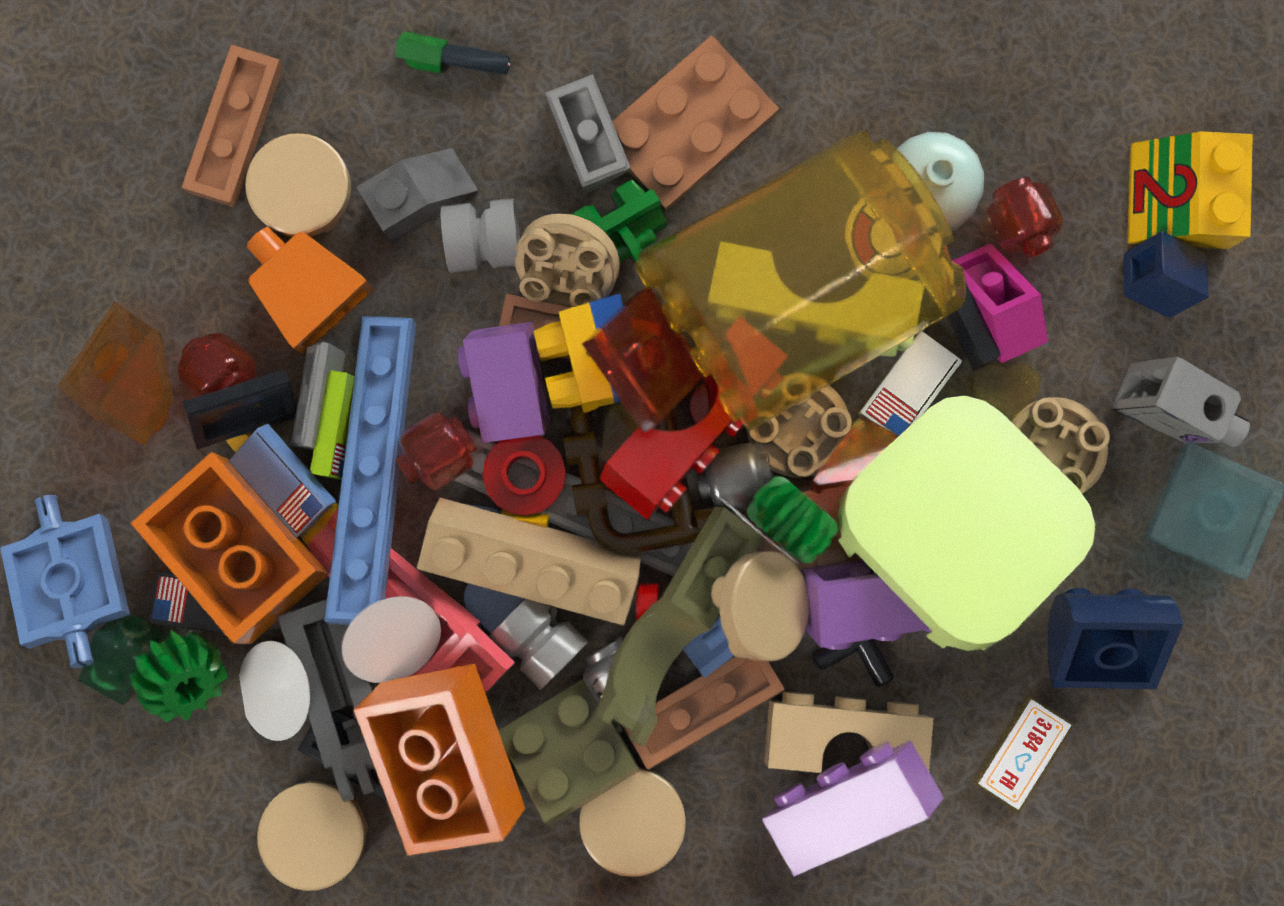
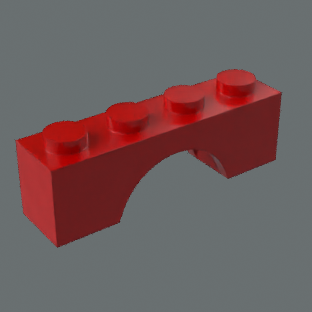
(655, 462)

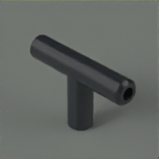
(869, 654)

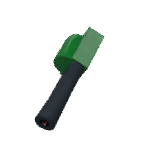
(432, 53)

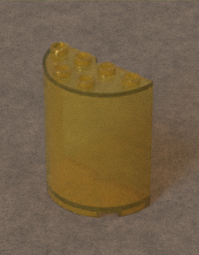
(808, 276)

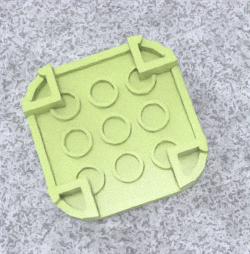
(966, 522)

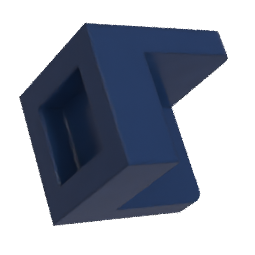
(1165, 275)

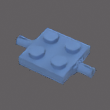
(64, 581)

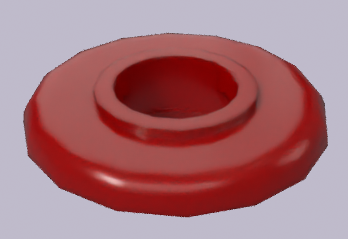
(516, 499)

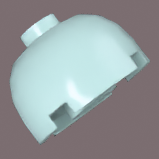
(949, 171)

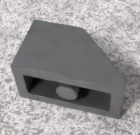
(415, 190)

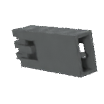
(331, 689)

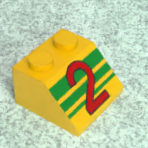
(1191, 189)

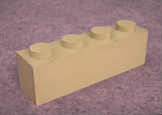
(529, 561)

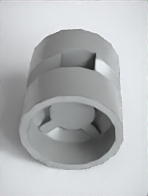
(480, 235)
(538, 640)

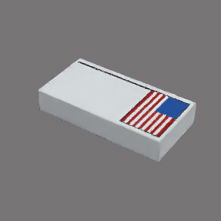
(911, 384)

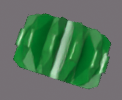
(792, 519)
(178, 676)

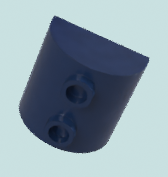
(1111, 639)

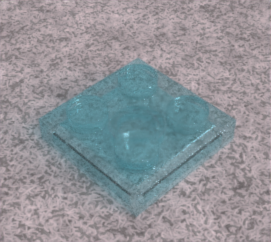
(1215, 511)

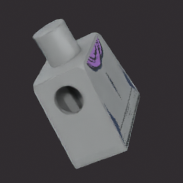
(1181, 402)

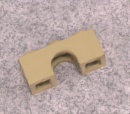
(802, 729)

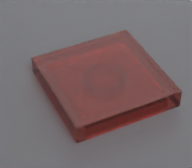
(644, 359)

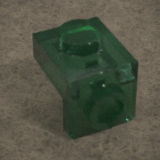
(114, 656)

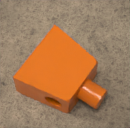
(303, 286)

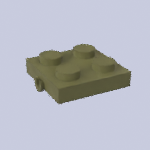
(566, 753)

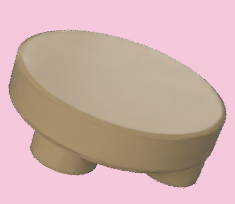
(298, 185)
(566, 261)
(804, 434)
(1067, 437)
(762, 606)
(634, 825)
(311, 836)

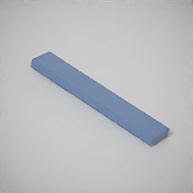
(370, 467)

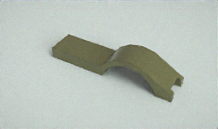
(672, 624)

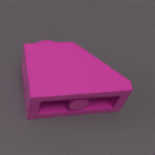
(1006, 302)

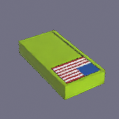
(333, 426)

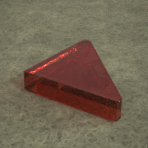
(853, 454)

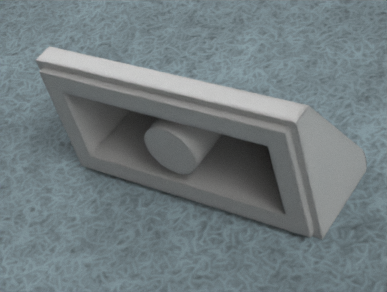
(588, 133)
(318, 362)

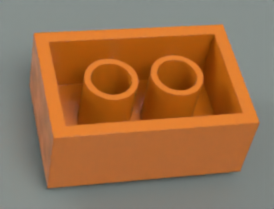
(229, 549)
(440, 760)

